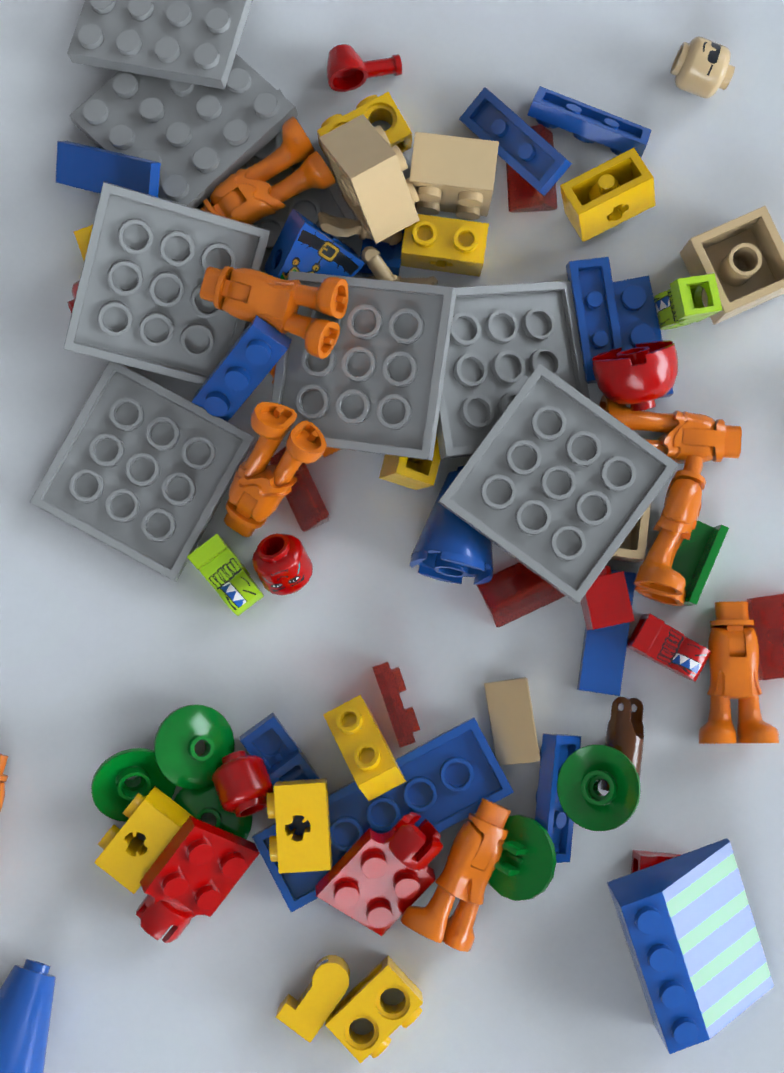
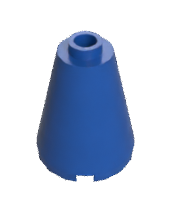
(451, 547)
(25, 1017)

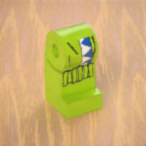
(683, 301)
(226, 574)

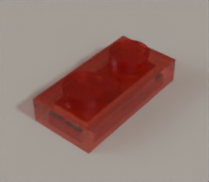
(769, 628)
(402, 720)

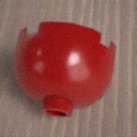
(637, 374)

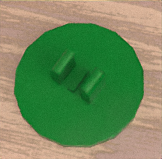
(526, 860)

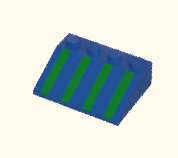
(692, 943)

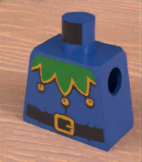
(308, 249)

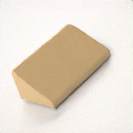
(512, 721)

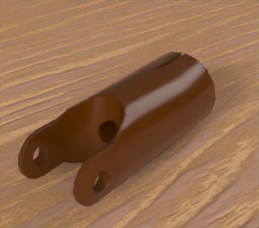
(626, 732)

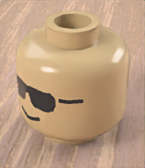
(702, 67)

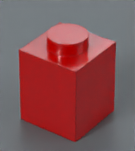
(607, 601)

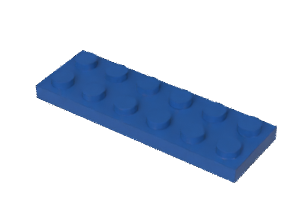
(441, 785)

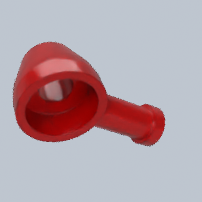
(348, 71)

